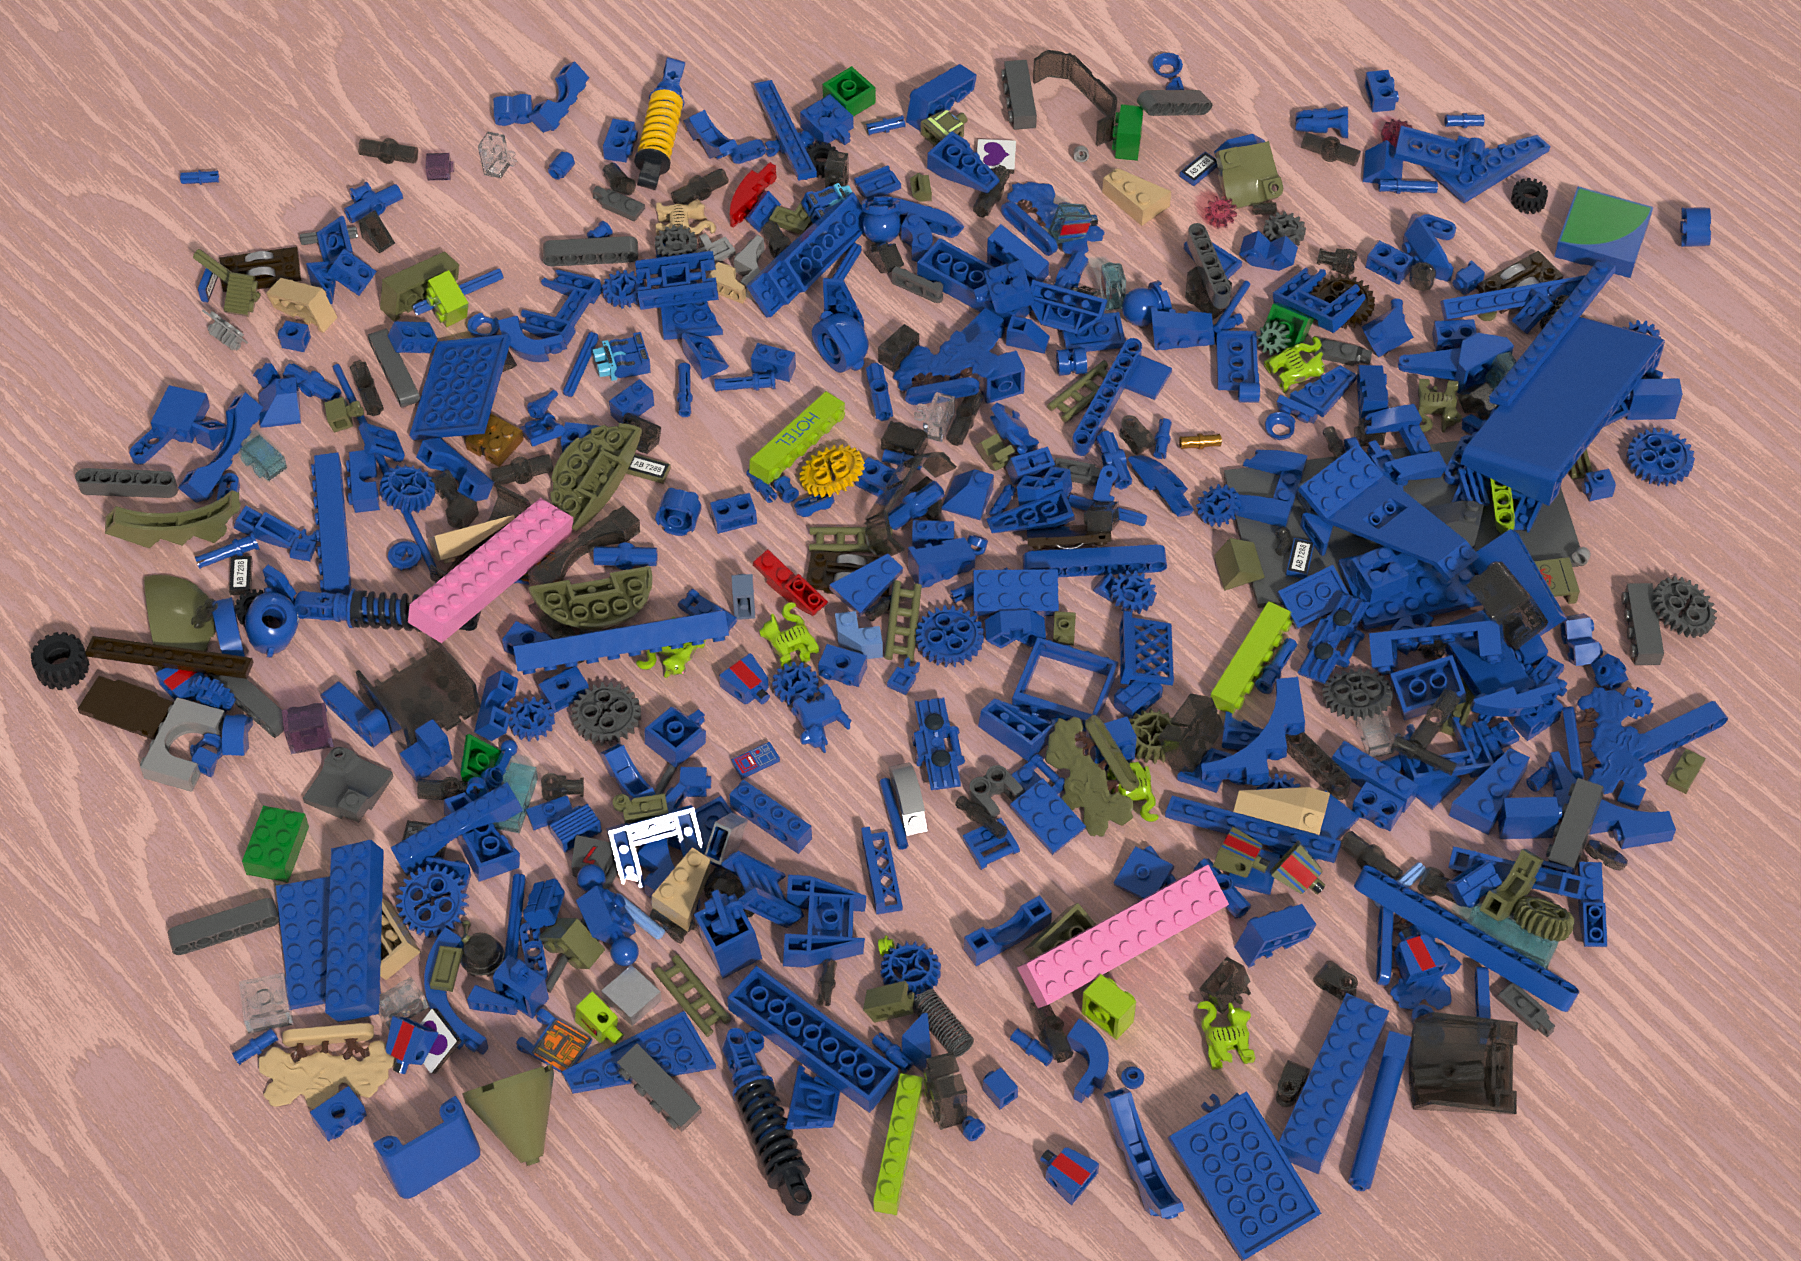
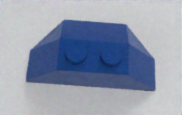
(1424, 247)
(1066, 308)

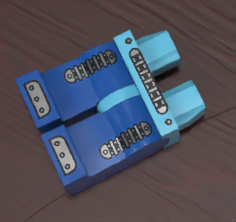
(824, 200)
(622, 357)

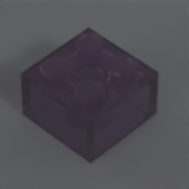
(307, 728)

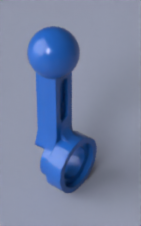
(508, 749)

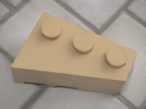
(1135, 195)
(304, 301)
(682, 889)
(396, 942)

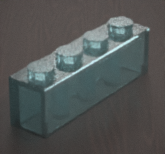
(1512, 935)

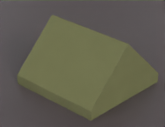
(1238, 563)

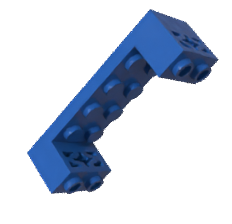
(1384, 644)

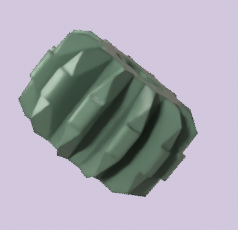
(1268, 332)

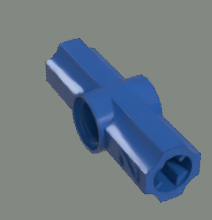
(373, 201)
(1071, 273)
(312, 383)
(879, 392)
(1114, 456)
(915, 505)
(625, 556)
(1238, 905)

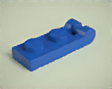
(703, 606)

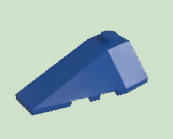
(839, 299)

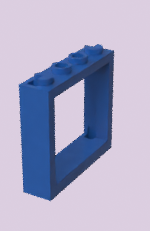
(1066, 654)

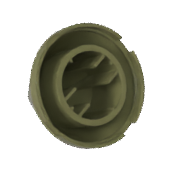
(516, 1111)

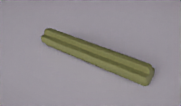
(218, 269)

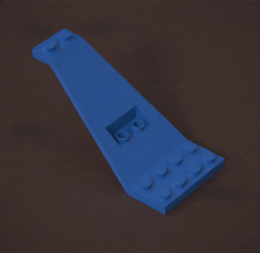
(1356, 491)

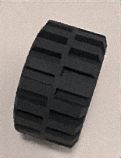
(59, 647)

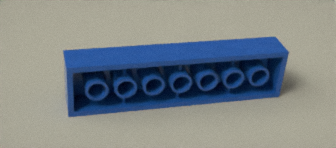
(354, 931)
(813, 1039)
(1332, 1082)

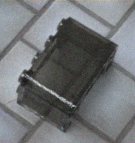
(1508, 604)

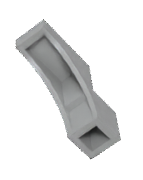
(746, 262)

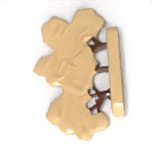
(321, 1074)

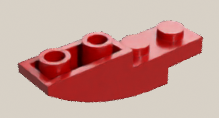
(748, 191)
(788, 585)

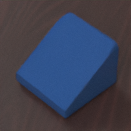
(1104, 586)
(206, 761)

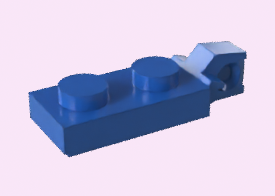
(1379, 457)

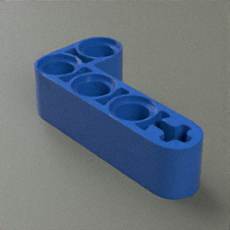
(368, 724)

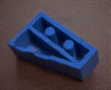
(1181, 330)
(1371, 389)
(940, 562)
(867, 584)
(1015, 729)
(1274, 931)

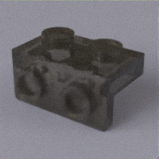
(650, 432)

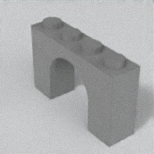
(182, 719)

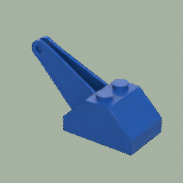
(1465, 364)

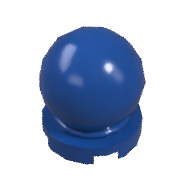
(881, 221)
(1139, 301)

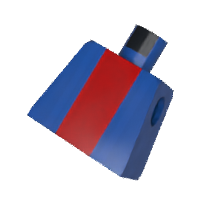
(746, 681)
(177, 682)
(1418, 957)
(409, 1042)
(1069, 1172)

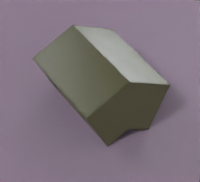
(921, 187)

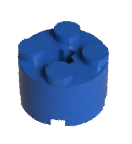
(1695, 227)
(678, 511)

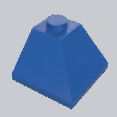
(1387, 332)
(280, 403)
(969, 494)

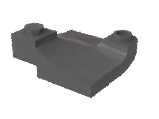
(347, 785)

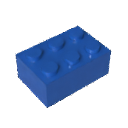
(1422, 685)

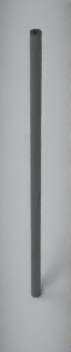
(557, 971)

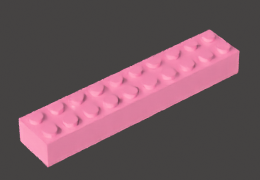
(490, 570)
(1122, 936)

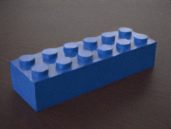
(960, 276)

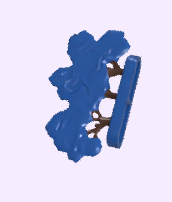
(1042, 200)
(953, 358)
(1612, 742)
(1410, 995)

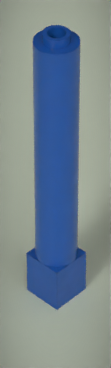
(1379, 1111)

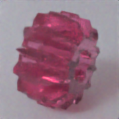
(1391, 130)
(1214, 217)

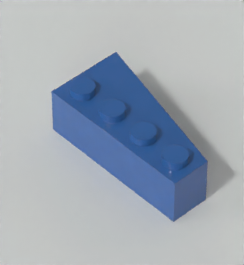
(939, 94)
(1483, 799)
(483, 846)

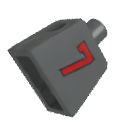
(591, 851)

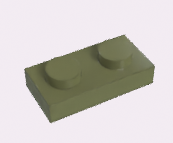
(1685, 771)

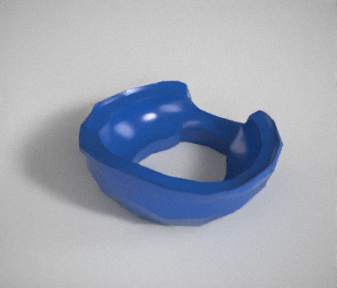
(1168, 59)
(477, 320)
(1280, 418)
(211, 740)

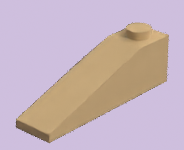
(457, 542)
(1290, 807)

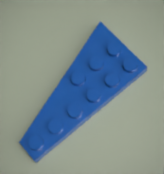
(1495, 167)
(670, 1044)

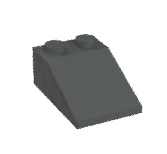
(1461, 517)

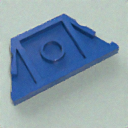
(812, 1103)

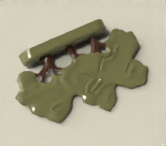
(1087, 779)

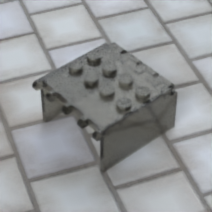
(421, 692)

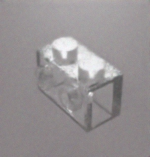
(401, 1001)

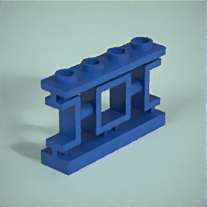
(678, 292)

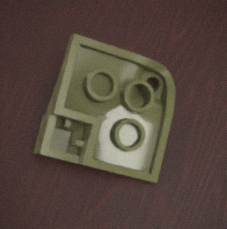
(1248, 174)

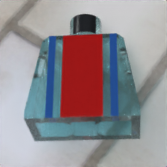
(1071, 222)
(1113, 277)

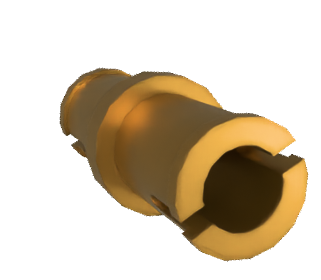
(1200, 441)

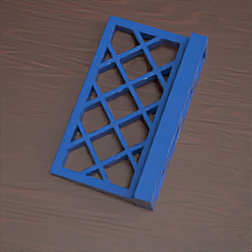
(1130, 648)

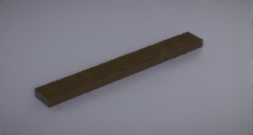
(169, 657)

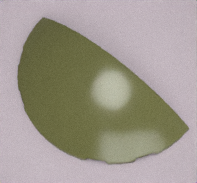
(593, 470)
(595, 602)
(170, 609)

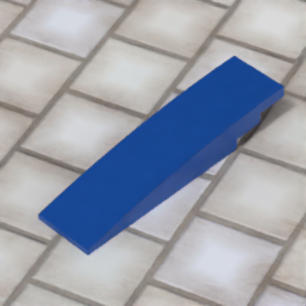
(808, 256)

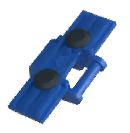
(1327, 635)
(929, 741)

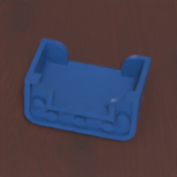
(430, 1156)

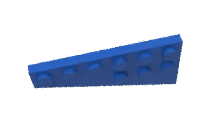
(687, 318)

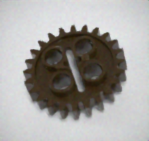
(1335, 287)

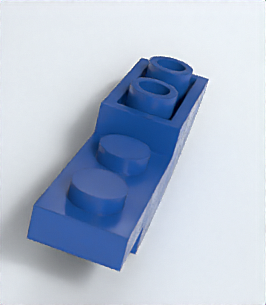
(1159, 477)
(1509, 703)
(1592, 908)

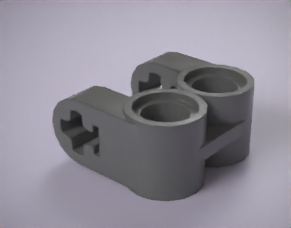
(991, 787)

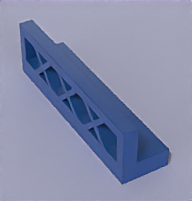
(874, 870)

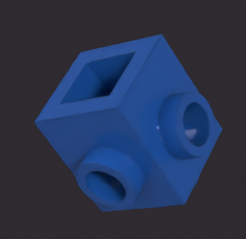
(1609, 672)
(1645, 702)

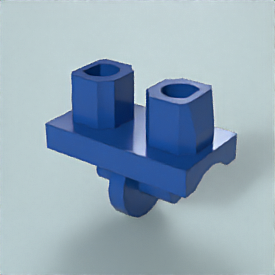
(728, 911)

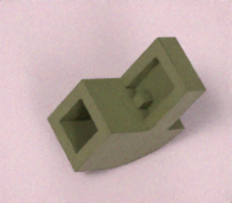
(994, 452)

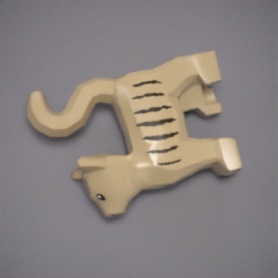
(680, 215)

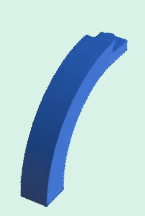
(438, 998)

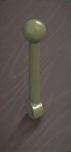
(465, 924)

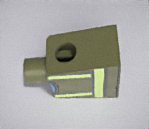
(941, 124)

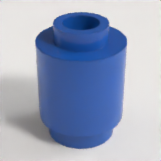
(561, 165)

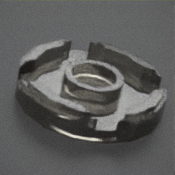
(1610, 856)

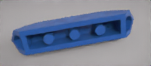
(937, 220)

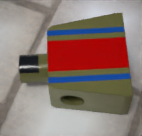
(1240, 854)
(1299, 870)

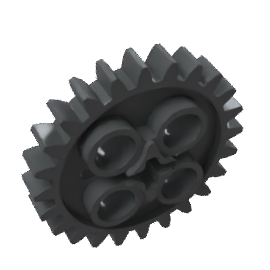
(1696, 617)
(1357, 694)
(606, 713)

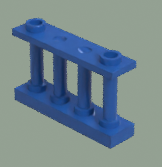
(762, 889)

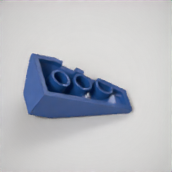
(959, 163)
(1038, 514)

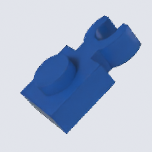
(305, 547)
(903, 678)

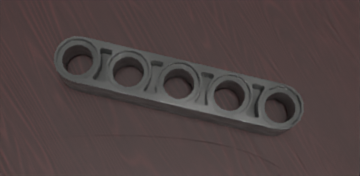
(1174, 102)
(590, 251)
(1209, 265)
(394, 368)
(126, 483)
(254, 703)
(223, 926)

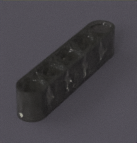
(1316, 765)

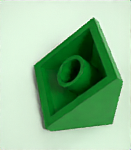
(477, 757)

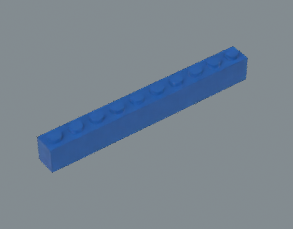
(621, 640)

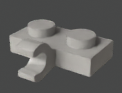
(721, 248)

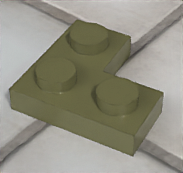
(793, 221)

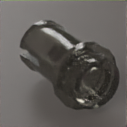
(1266, 208)

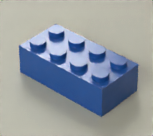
(1015, 590)

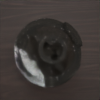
(482, 954)

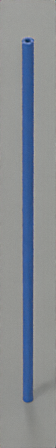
(385, 468)

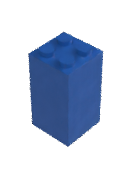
(729, 950)

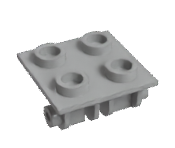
(225, 332)

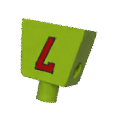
(598, 1019)

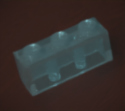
(522, 782)

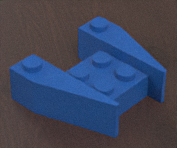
(828, 922)

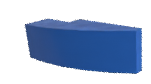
(266, 528)

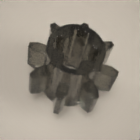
(1434, 650)

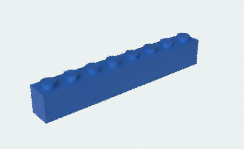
(332, 524)

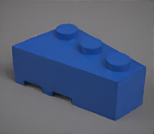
(1006, 247)

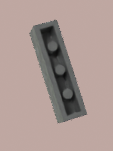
(1019, 93)
(1643, 624)
(1576, 823)
(659, 1088)

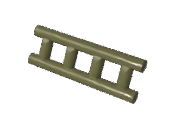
(1072, 391)
(840, 545)
(913, 613)
(691, 1008)

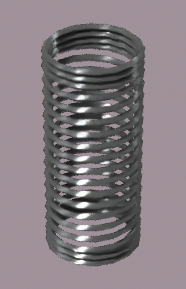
(926, 1006)

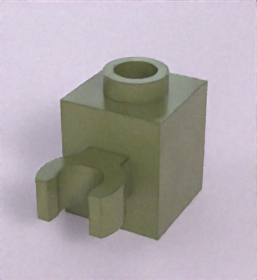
(340, 414)

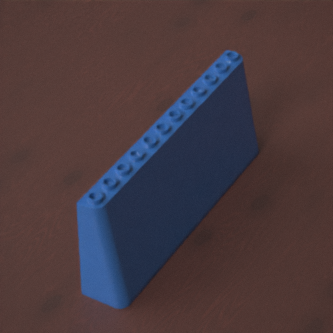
(1561, 408)

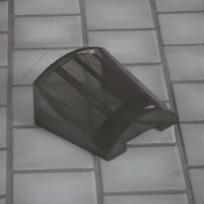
(1461, 1039)

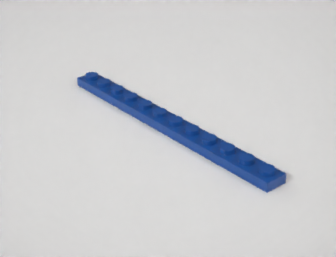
(1552, 334)

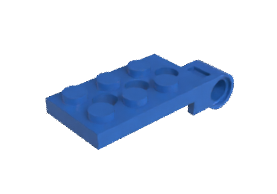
(1464, 149)
(1249, 388)

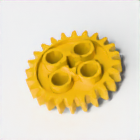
(817, 475)

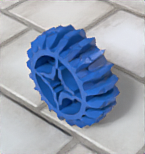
(407, 489)
(906, 958)

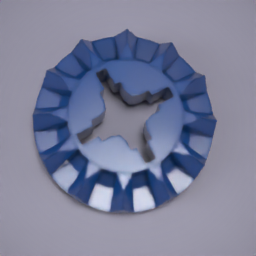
(399, 550)

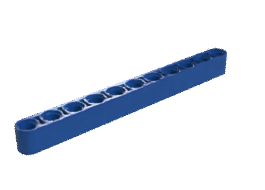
(1466, 938)

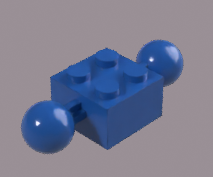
(607, 915)

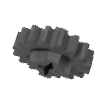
(1285, 226)
(675, 241)

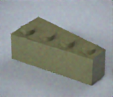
(410, 284)

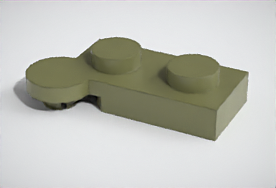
(641, 807)

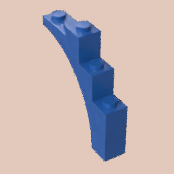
(1270, 744)
(1628, 826)
(655, 854)
(1143, 1169)

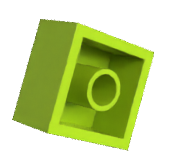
(447, 299)
(1108, 1006)

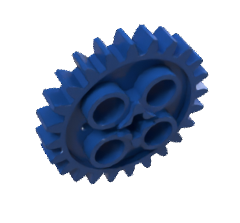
(1660, 457)
(949, 636)
(426, 881)

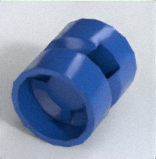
(1071, 361)

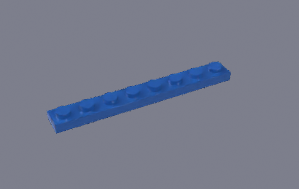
(785, 130)
(1506, 298)
(1260, 830)

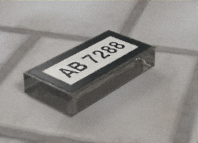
(240, 575)

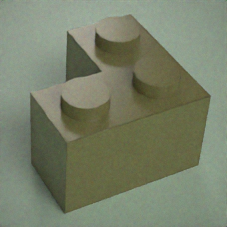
(574, 941)

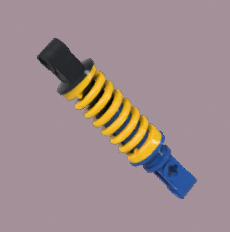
(660, 126)

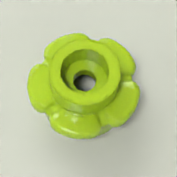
(885, 944)

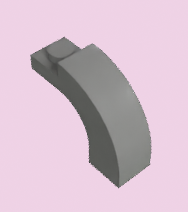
(910, 798)

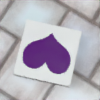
(997, 153)
(445, 1042)

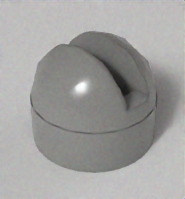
(1082, 158)
(1581, 555)

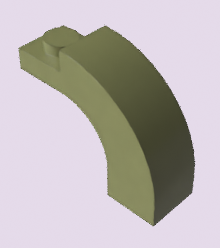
(1502, 900)

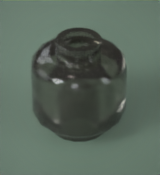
(1422, 276)

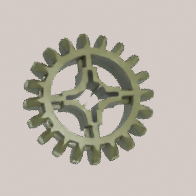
(1144, 728)
(1543, 918)

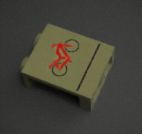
(1560, 578)

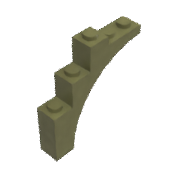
(176, 527)

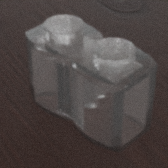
(1375, 734)

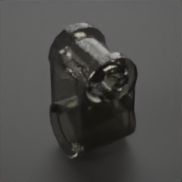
(1135, 435)
(1335, 980)
(1291, 1081)

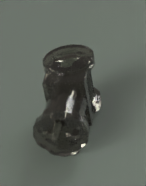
(1338, 260)
(445, 486)
(560, 786)
(674, 931)

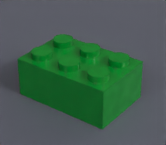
(275, 844)

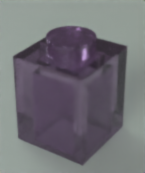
(439, 166)

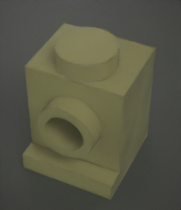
(1064, 628)

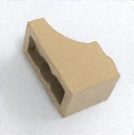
(727, 283)

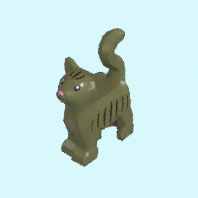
(1438, 403)

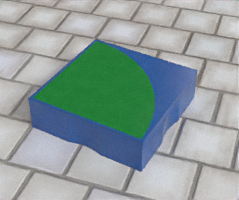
(1603, 231)

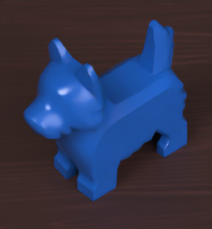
(817, 714)

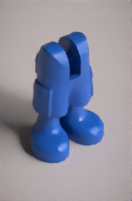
(1321, 119)

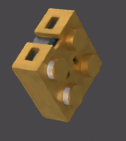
(497, 442)

